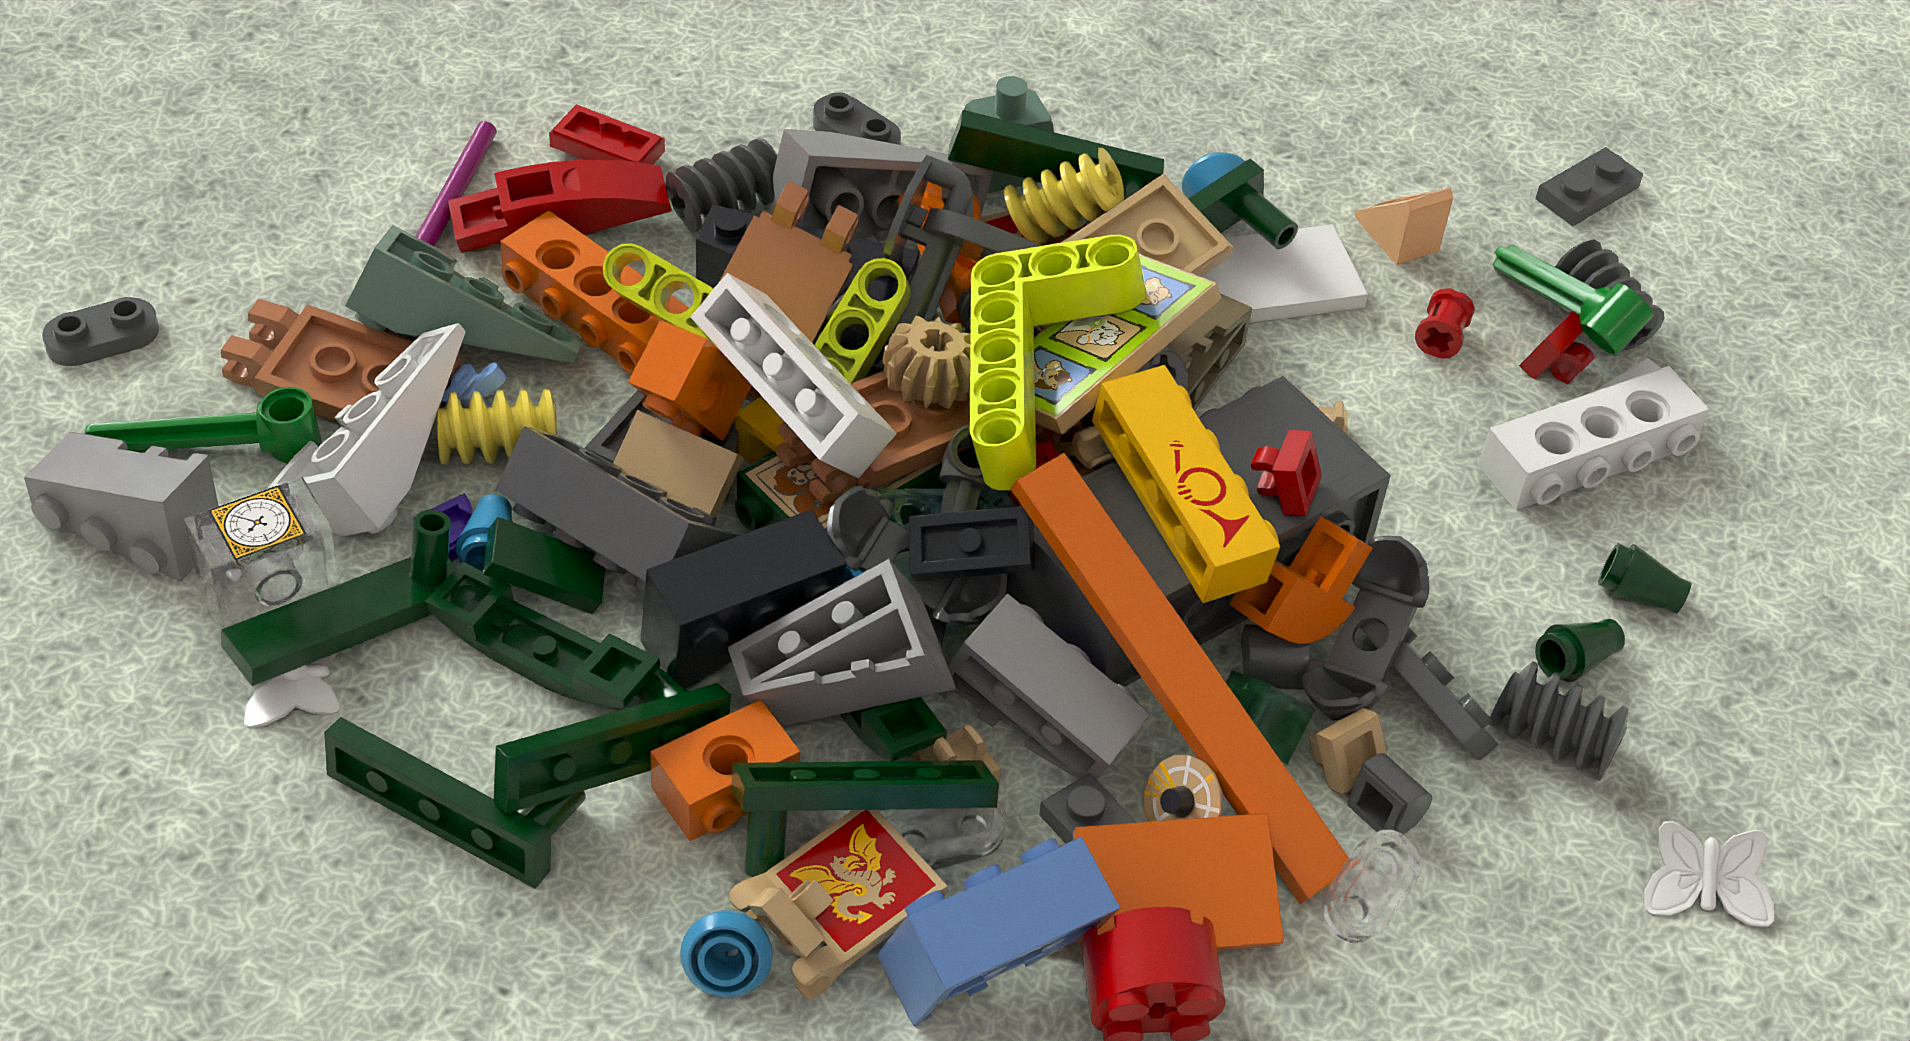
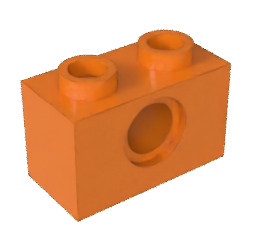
(689, 382)
(694, 769)

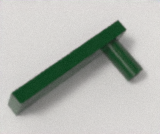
(1030, 150)
(1241, 197)
(346, 612)
(602, 747)
(775, 788)
(445, 805)

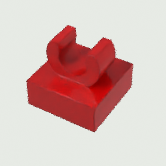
(1560, 352)
(1290, 472)

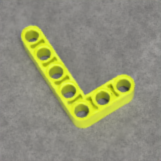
(1007, 300)
(855, 307)

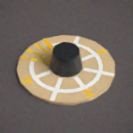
(1182, 790)

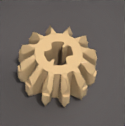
(929, 362)

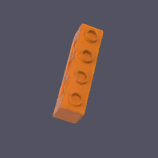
(566, 278)

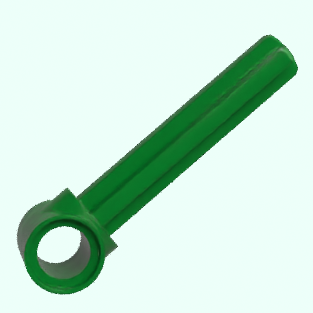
(1606, 314)
(280, 426)

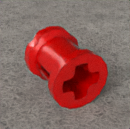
(1442, 329)

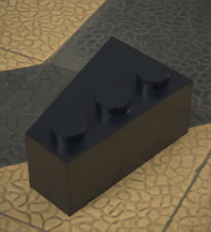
(733, 590)

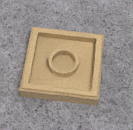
(678, 462)

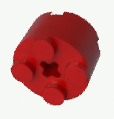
(1153, 975)

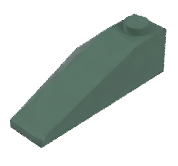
(416, 290)

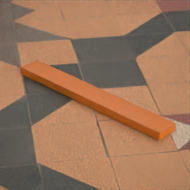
(1179, 673)

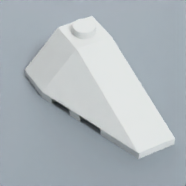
(381, 439)

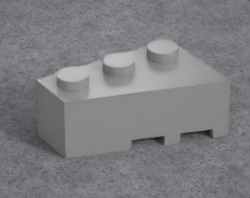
(1045, 691)

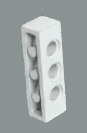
(793, 376)
(1592, 438)

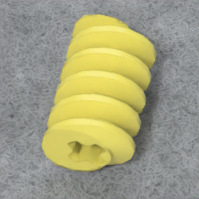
(1065, 201)
(490, 426)

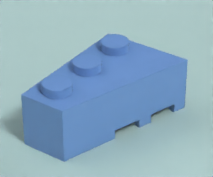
(995, 925)

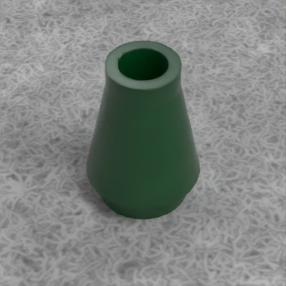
(1642, 579)
(1578, 647)

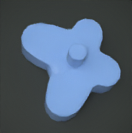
(468, 380)

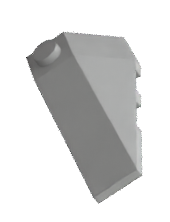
(857, 175)

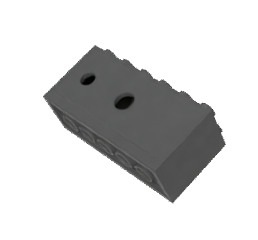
(1347, 495)

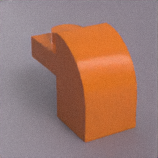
(1307, 598)

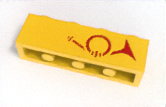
(1185, 483)

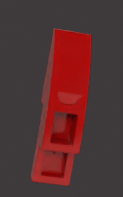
(580, 192)

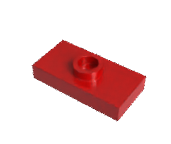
(600, 137)

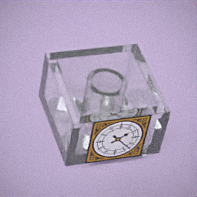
(261, 552)

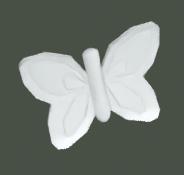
(298, 689)
(1710, 870)

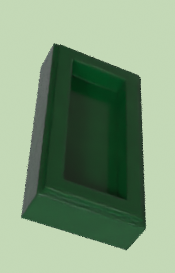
(543, 565)

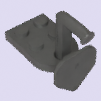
(944, 235)

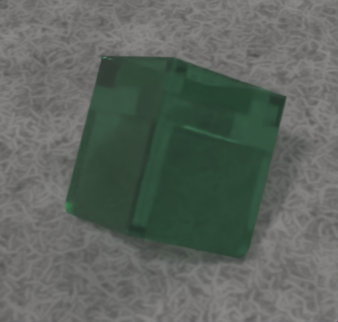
(1274, 712)

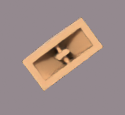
(1408, 224)

